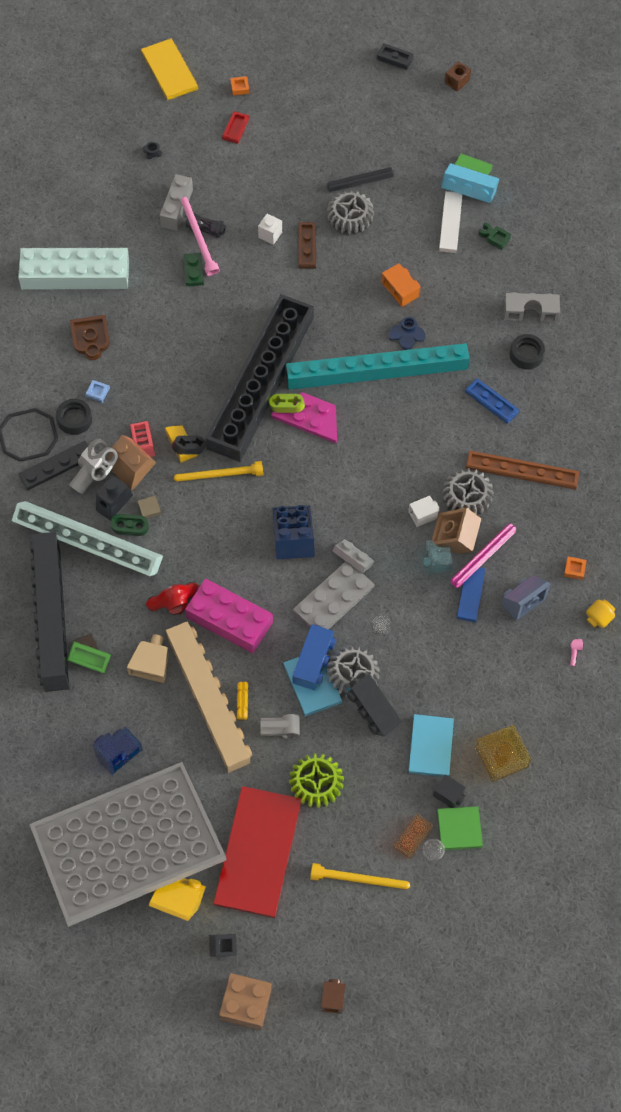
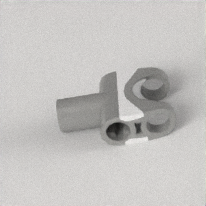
(93, 466)

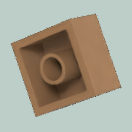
(245, 1001)

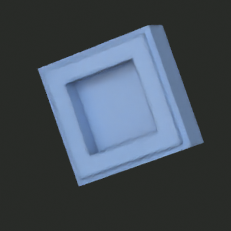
(97, 391)

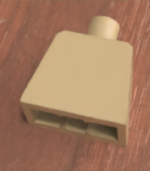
(150, 660)

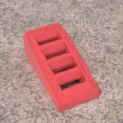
(148, 447)

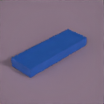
(492, 400)
(471, 596)

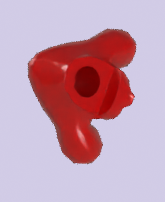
(173, 598)

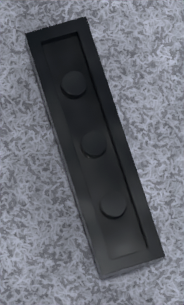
(53, 466)

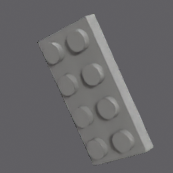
(334, 597)

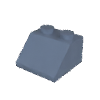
(525, 596)

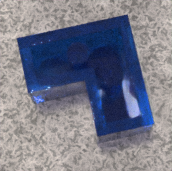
(117, 749)

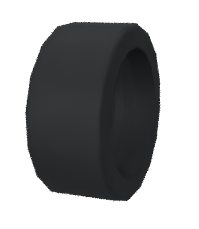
(527, 339)
(74, 429)

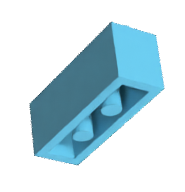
(470, 183)

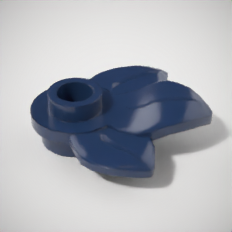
(407, 335)

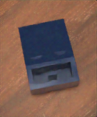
(293, 532)

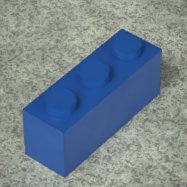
(314, 657)

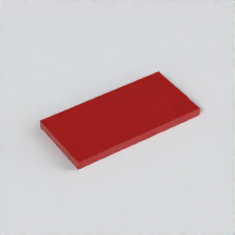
(258, 852)

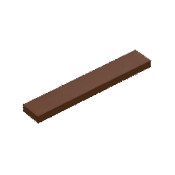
(522, 469)

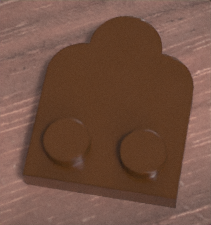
(90, 336)

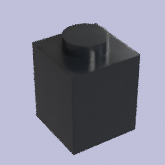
(450, 792)
(222, 945)

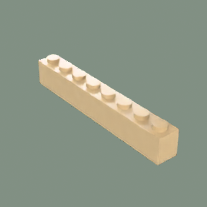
(208, 697)

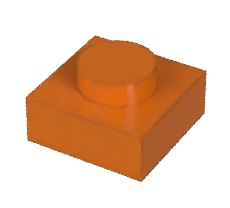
(239, 85)
(575, 568)

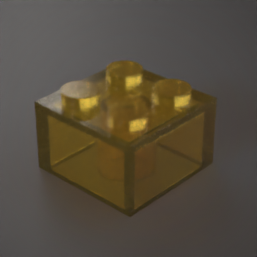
(503, 753)

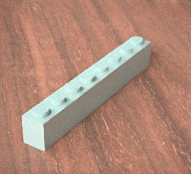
(87, 538)

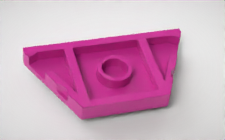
(316, 418)

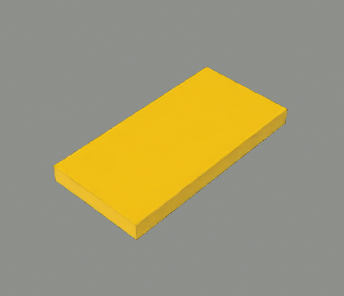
(169, 69)

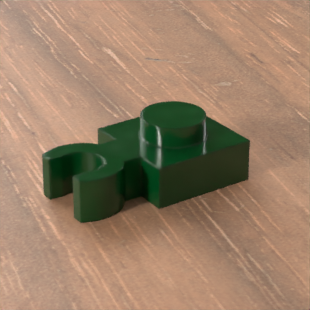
(496, 237)

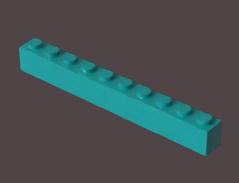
(377, 366)

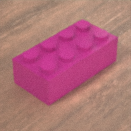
(229, 615)

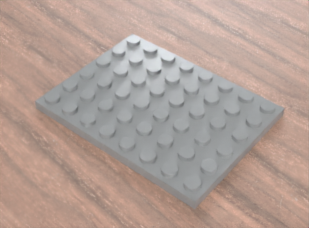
(126, 843)

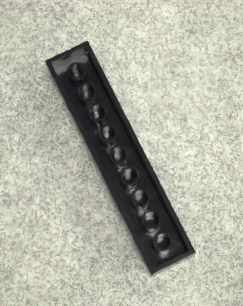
(259, 378)

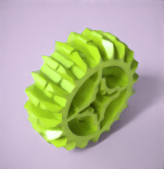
(308, 780)

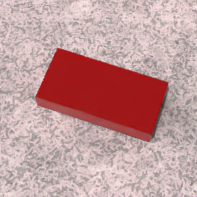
(235, 127)

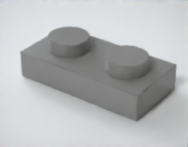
(353, 555)

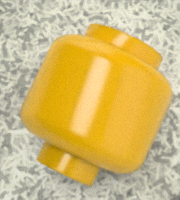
(600, 613)

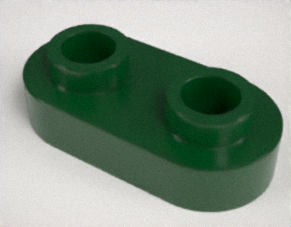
(130, 523)

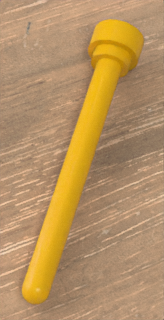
(255, 469)
(319, 872)

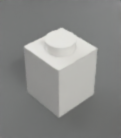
(270, 229)
(423, 511)

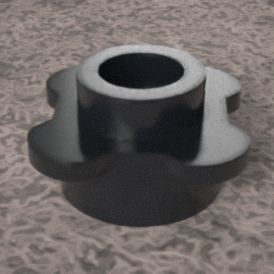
(152, 146)

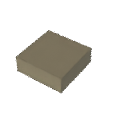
(149, 507)

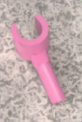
(576, 644)

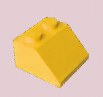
(179, 898)

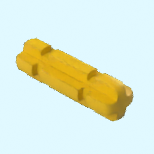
(242, 700)

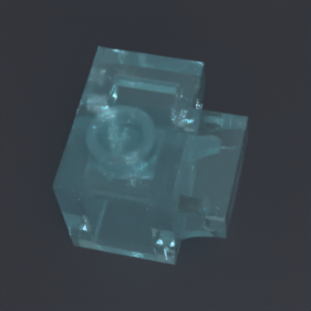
(437, 558)

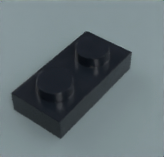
(395, 56)

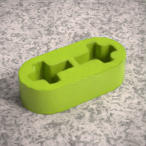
(286, 403)

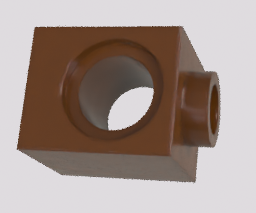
(457, 76)
(333, 996)

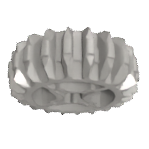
(349, 207)
(455, 485)
(341, 673)

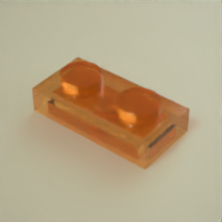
(413, 836)

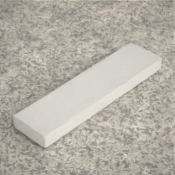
(450, 222)

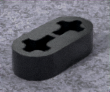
(192, 445)

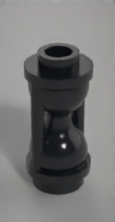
(209, 226)

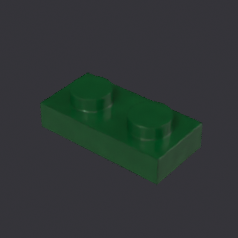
(193, 269)

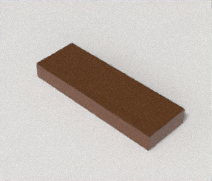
(306, 245)

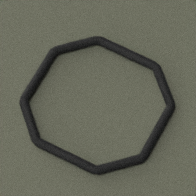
(32, 456)

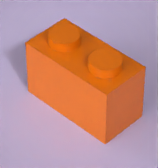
(400, 284)

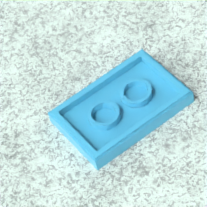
(313, 700)
(431, 745)

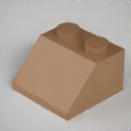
(132, 462)
(457, 530)

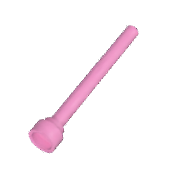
(210, 266)

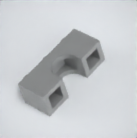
(172, 210)
(545, 304)

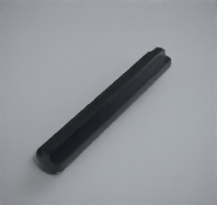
(360, 179)

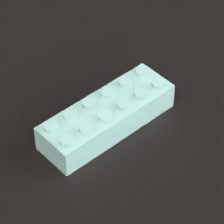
(74, 268)

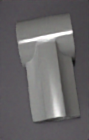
(286, 726)

